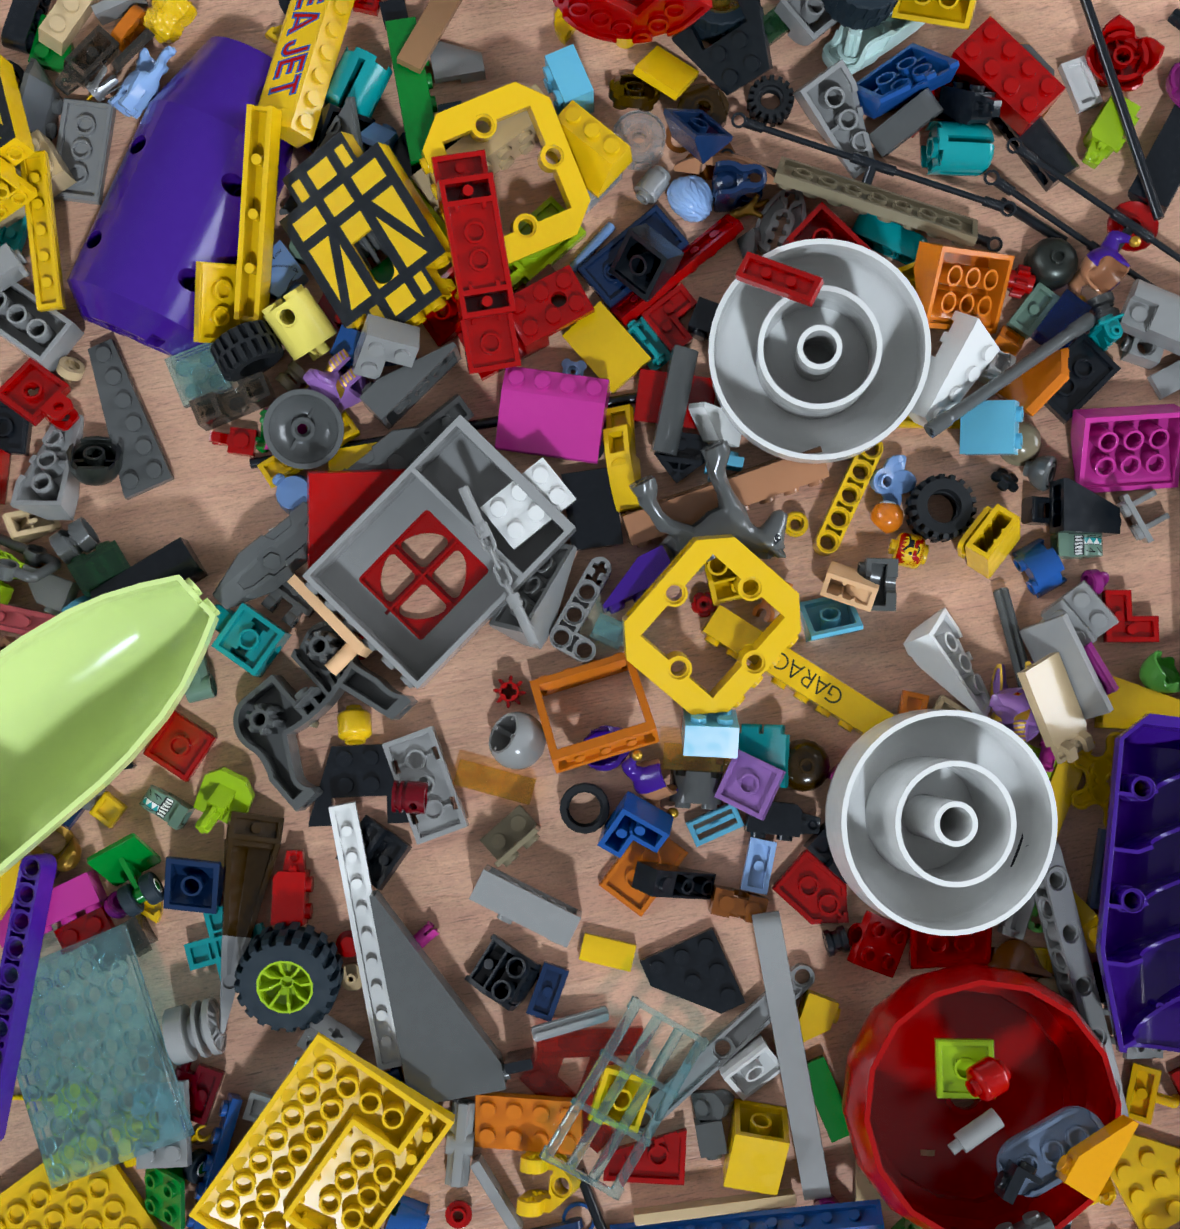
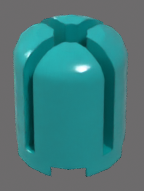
(358, 77)
(957, 149)

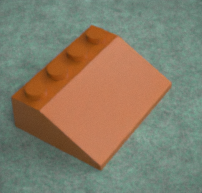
(961, 281)

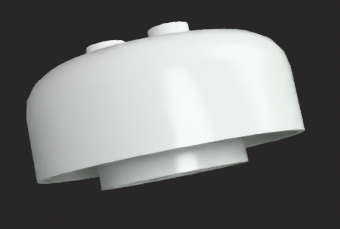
(824, 371)
(933, 817)

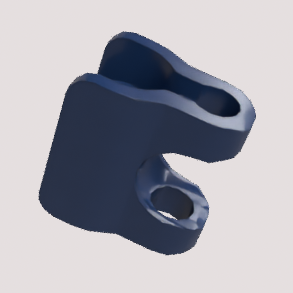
(731, 184)

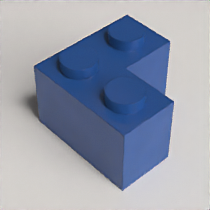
(635, 821)

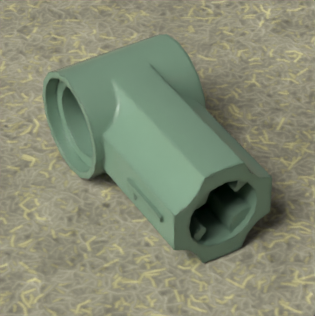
(203, 684)

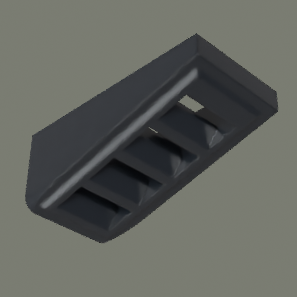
(1034, 510)

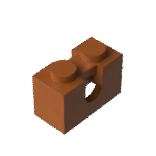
(725, 904)

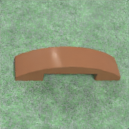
(694, 166)

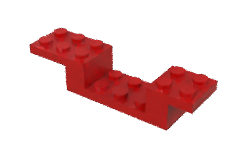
(478, 260)

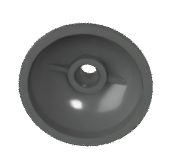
(323, 432)

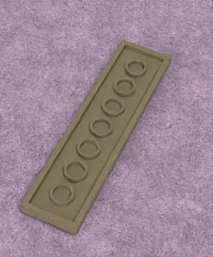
(876, 201)

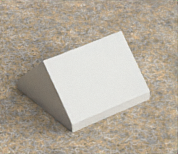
(751, 1068)

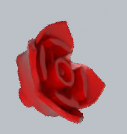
(1137, 53)

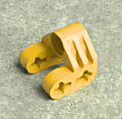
(537, 1201)

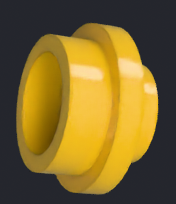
(803, 524)

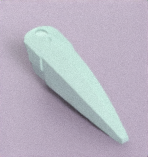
(863, 47)

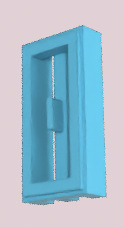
(694, 832)

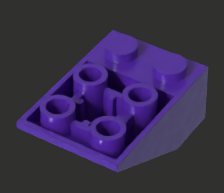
(637, 579)

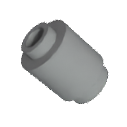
(652, 185)

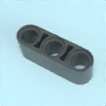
(905, 122)

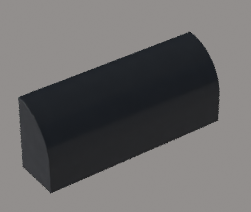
(1046, 145)
(1163, 164)
(171, 560)

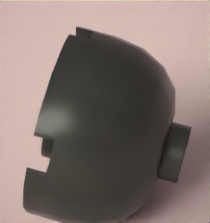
(1052, 262)
(94, 460)

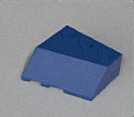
(903, 79)

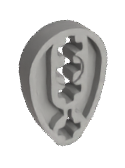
(776, 209)

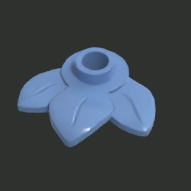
(895, 477)

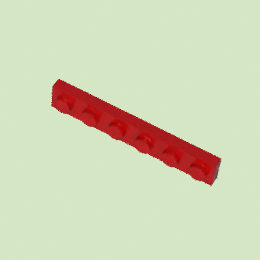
(695, 254)

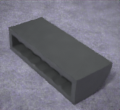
(674, 400)

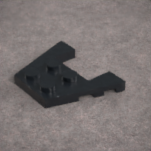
(735, 57)
(354, 773)

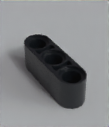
(23, 23)

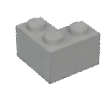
(382, 342)

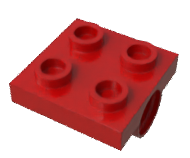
(877, 943)

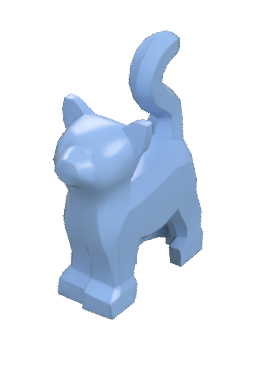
(142, 83)

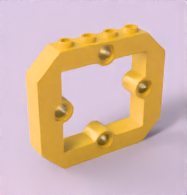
(498, 106)
(740, 678)

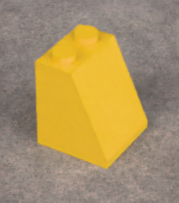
(756, 1147)

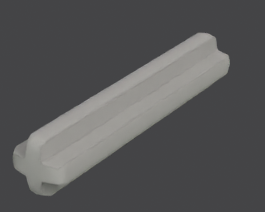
(570, 1023)

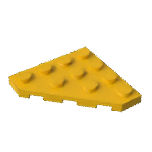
(1149, 1182)

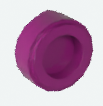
(1096, 579)
(113, 907)

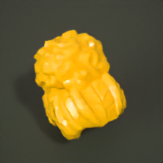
(168, 18)

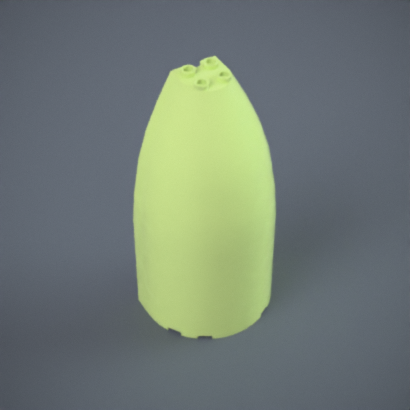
(89, 698)

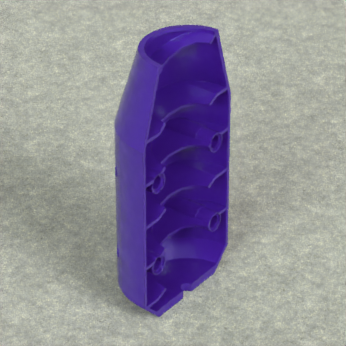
(174, 200)
(1142, 887)

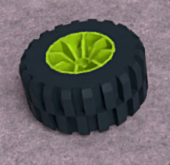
(289, 976)

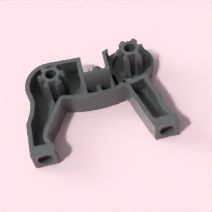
(275, 712)

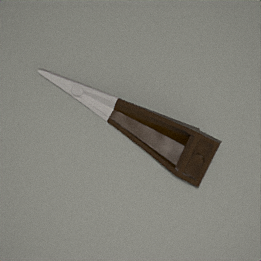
(248, 862)

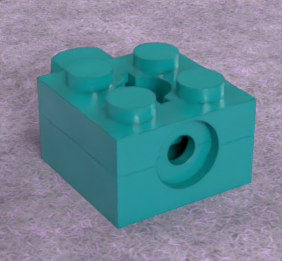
(249, 638)

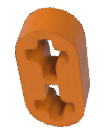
(129, 27)

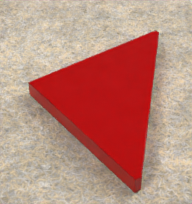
(337, 501)

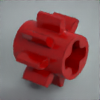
(1021, 281)
(504, 685)

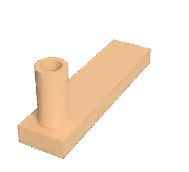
(353, 641)

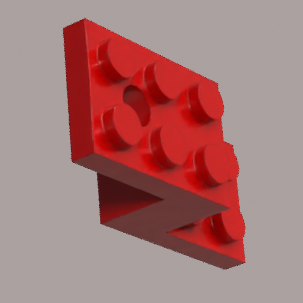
(537, 316)

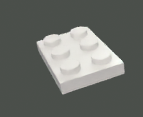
(517, 514)

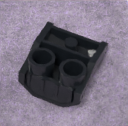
(504, 974)

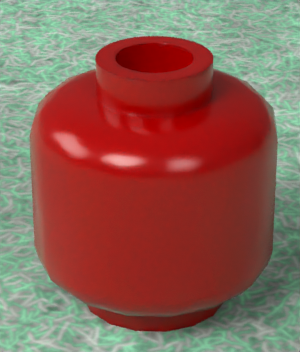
(987, 1078)

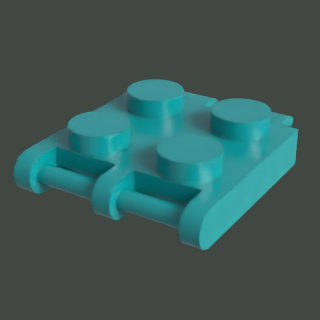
(768, 747)

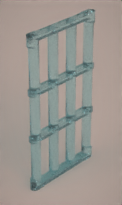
(622, 1127)

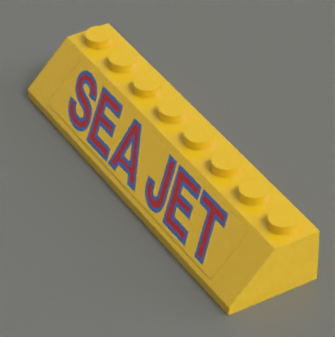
(305, 65)

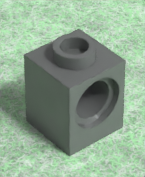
(710, 1138)

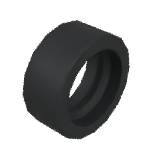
(580, 827)

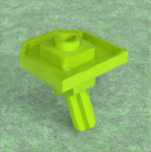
(219, 795)

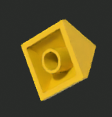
(624, 1098)

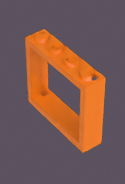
(605, 745)

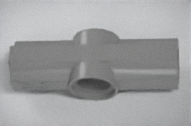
(460, 1143)

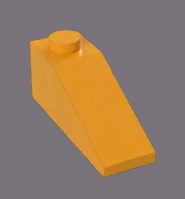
(1093, 1160)

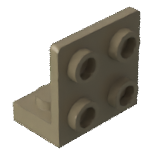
(511, 834)

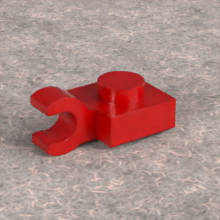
(239, 441)

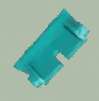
(1106, 331)
(649, 342)

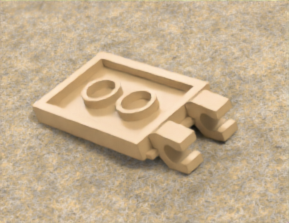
(1056, 708)

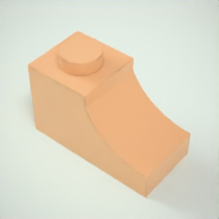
(848, 587)

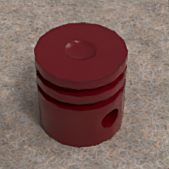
(409, 797)

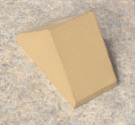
(28, 527)

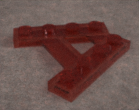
(585, 1042)

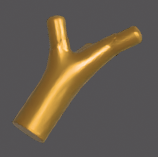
(750, 208)

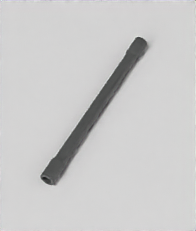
(948, 417)

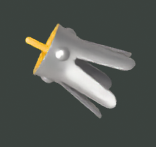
(100, 90)

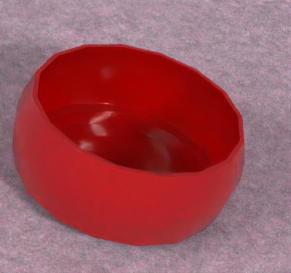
(895, 1107)

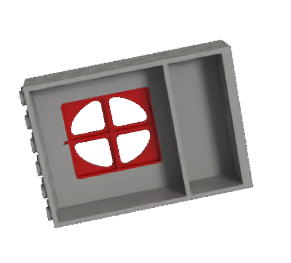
(429, 502)

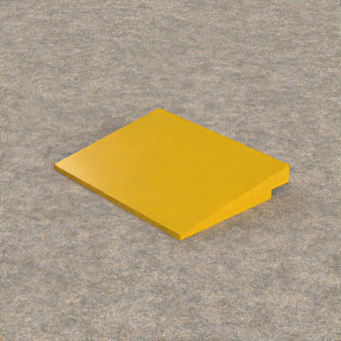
(326, 1149)

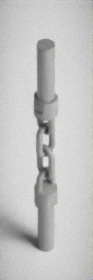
(483, 531)

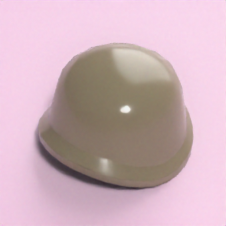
(1030, 448)

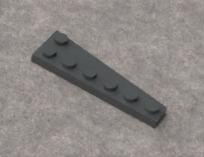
(128, 424)

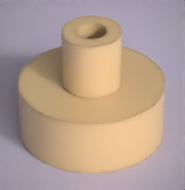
(70, 369)
(351, 970)

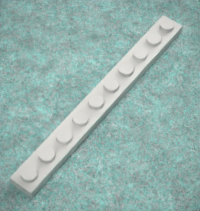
(357, 891)

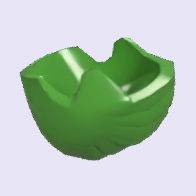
(1160, 674)

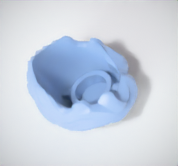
(690, 198)

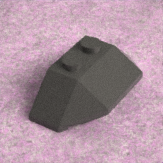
(40, 100)

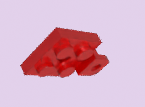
(49, 402)

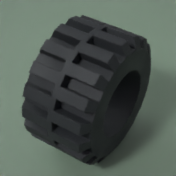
(246, 350)
(959, 499)

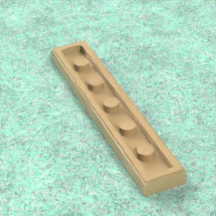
(713, 1207)

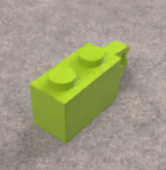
(1106, 133)

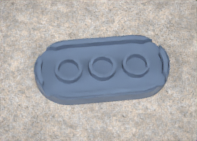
(1046, 1143)

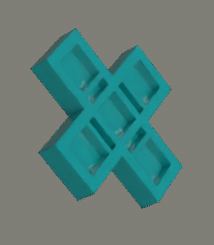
(208, 950)

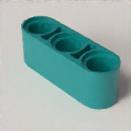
(888, 238)

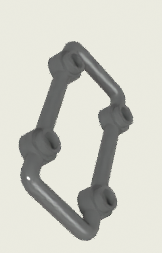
(33, 556)

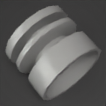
(193, 1031)

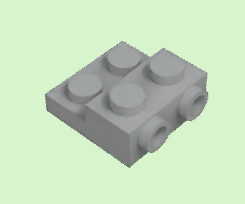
(1085, 610)

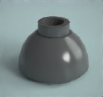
(1041, 471)

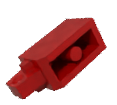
(292, 891)

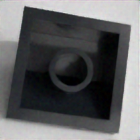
(645, 261)

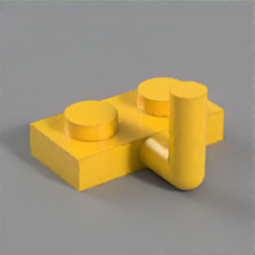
(1144, 1093)

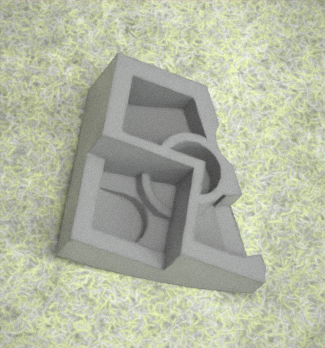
(456, 63)

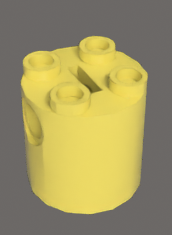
(304, 331)

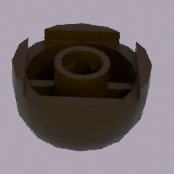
(807, 765)

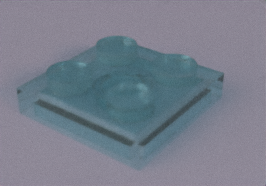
(196, 374)

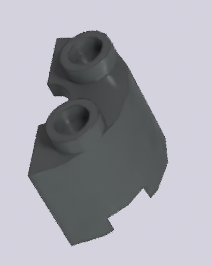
(884, 573)
(695, 788)

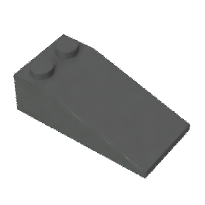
(400, 390)

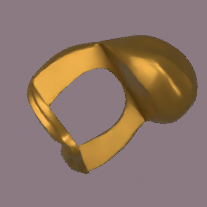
(71, 853)

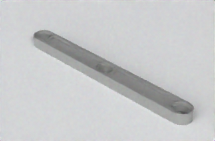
(737, 1034)

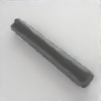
(1011, 630)

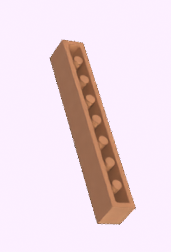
(750, 486)

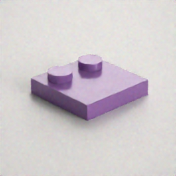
(750, 784)

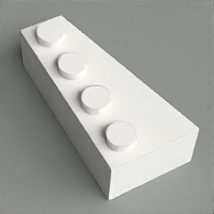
(955, 368)

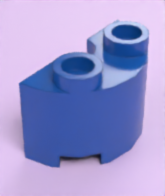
(1041, 567)
(408, 1214)

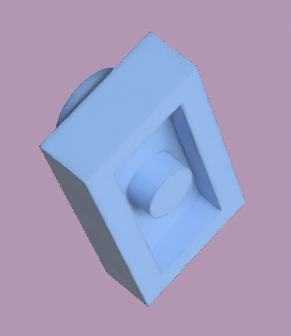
(758, 865)

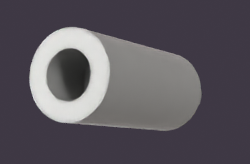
(976, 1132)

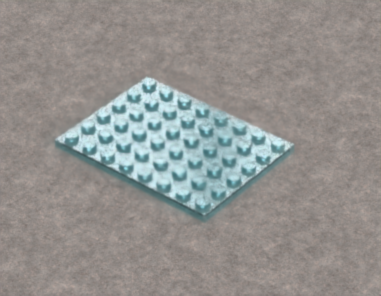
(97, 1061)

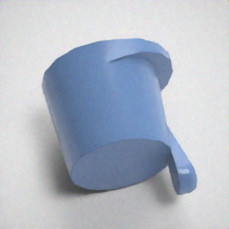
(290, 490)

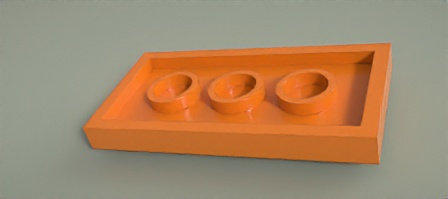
(523, 1122)

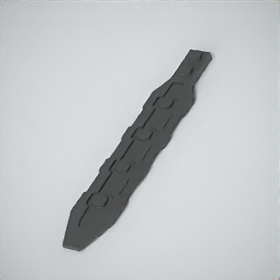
(284, 549)

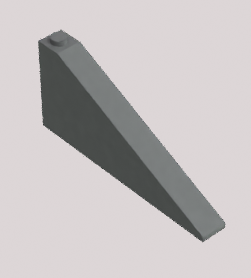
(437, 1036)

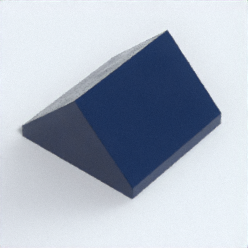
(697, 132)
(193, 885)

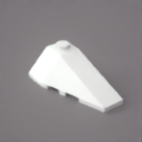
(940, 654)

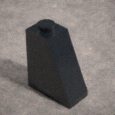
(1080, 511)

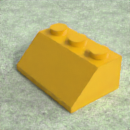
(939, 12)
(596, 149)

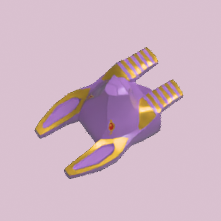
(337, 382)
(1011, 705)

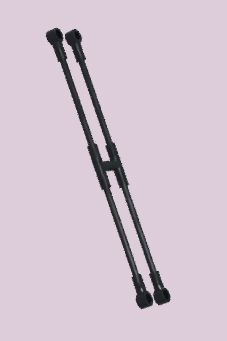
(875, 165)
(1130, 226)

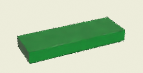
(827, 1098)

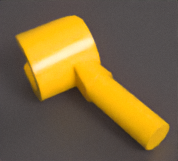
(198, 1137)

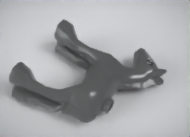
(727, 518)

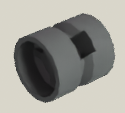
(75, 540)

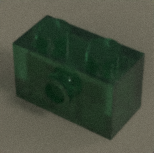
(98, 566)

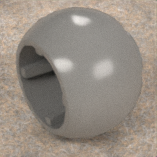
(517, 740)

